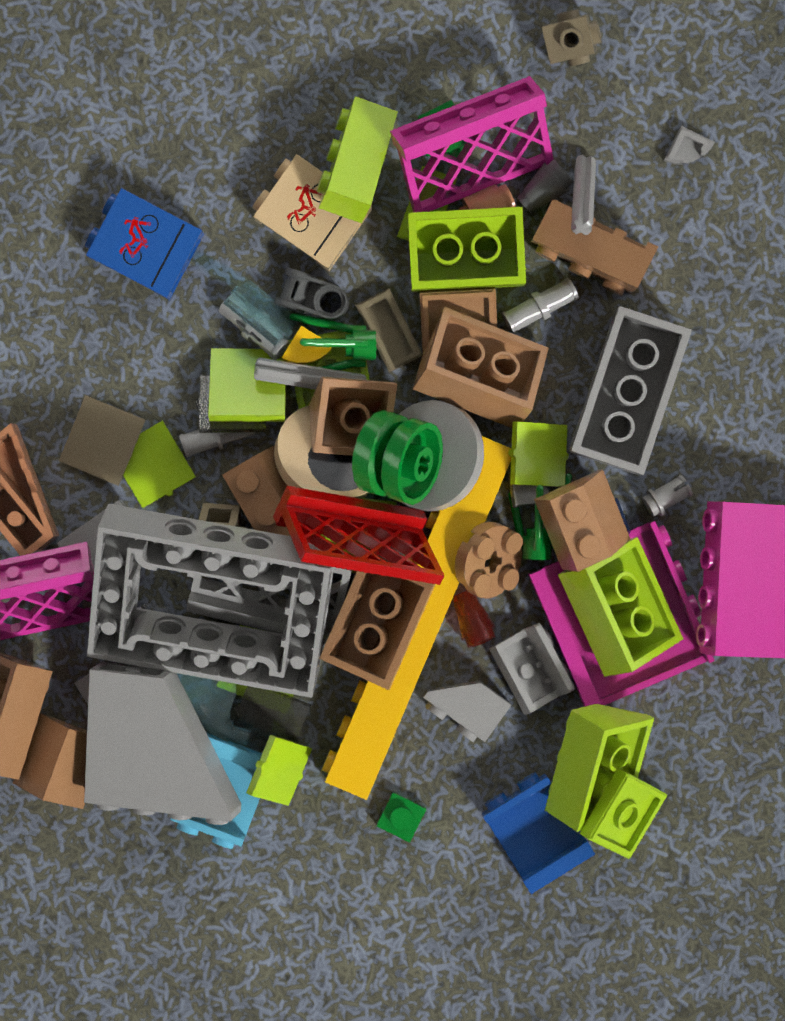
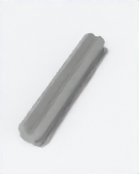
(583, 195)
(297, 374)

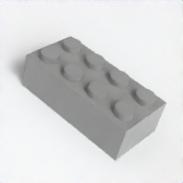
(630, 390)

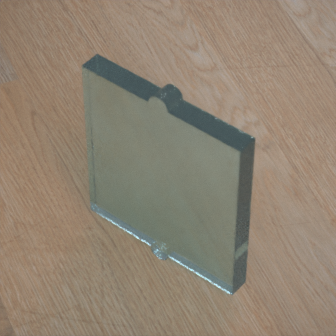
(260, 312)

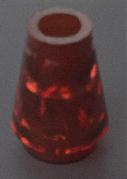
(473, 620)

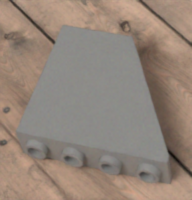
(151, 748)

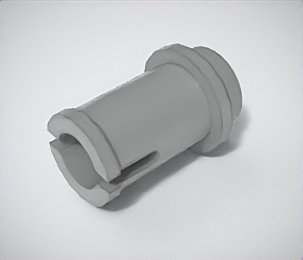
(666, 496)

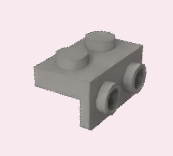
(532, 668)

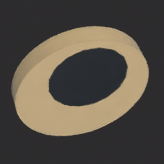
(311, 470)

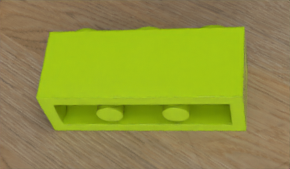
(356, 159)

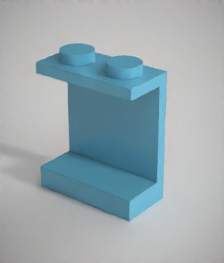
(240, 767)

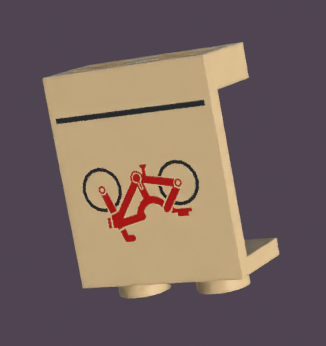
(295, 213)

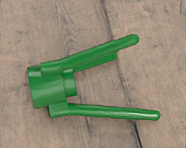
(358, 344)
(536, 541)

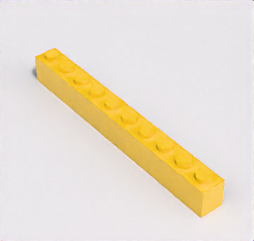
(380, 710)

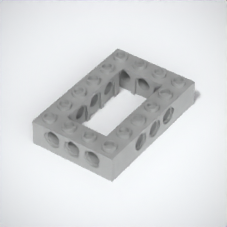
(199, 646)

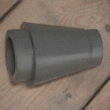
(547, 184)

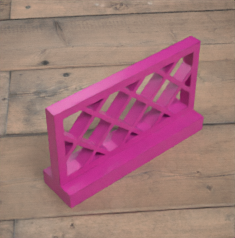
(468, 123)
(41, 571)

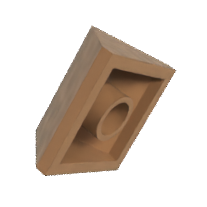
(341, 410)
(56, 763)

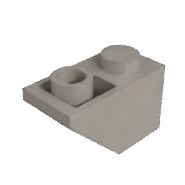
(471, 705)

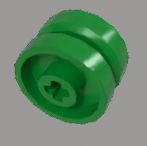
(397, 457)

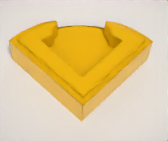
(304, 354)

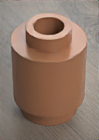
(489, 198)

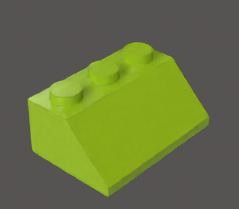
(466, 249)
(622, 610)
(593, 748)

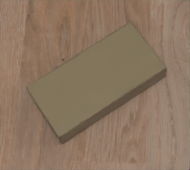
(393, 335)

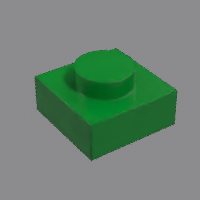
(401, 816)

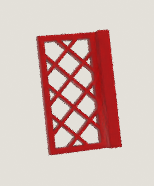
(351, 519)

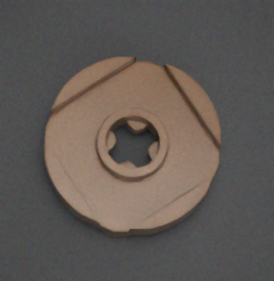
(502, 572)

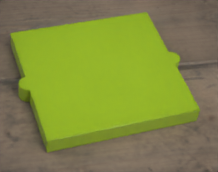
(538, 454)
(156, 466)
(279, 770)

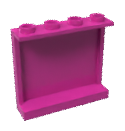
(743, 581)
(576, 650)

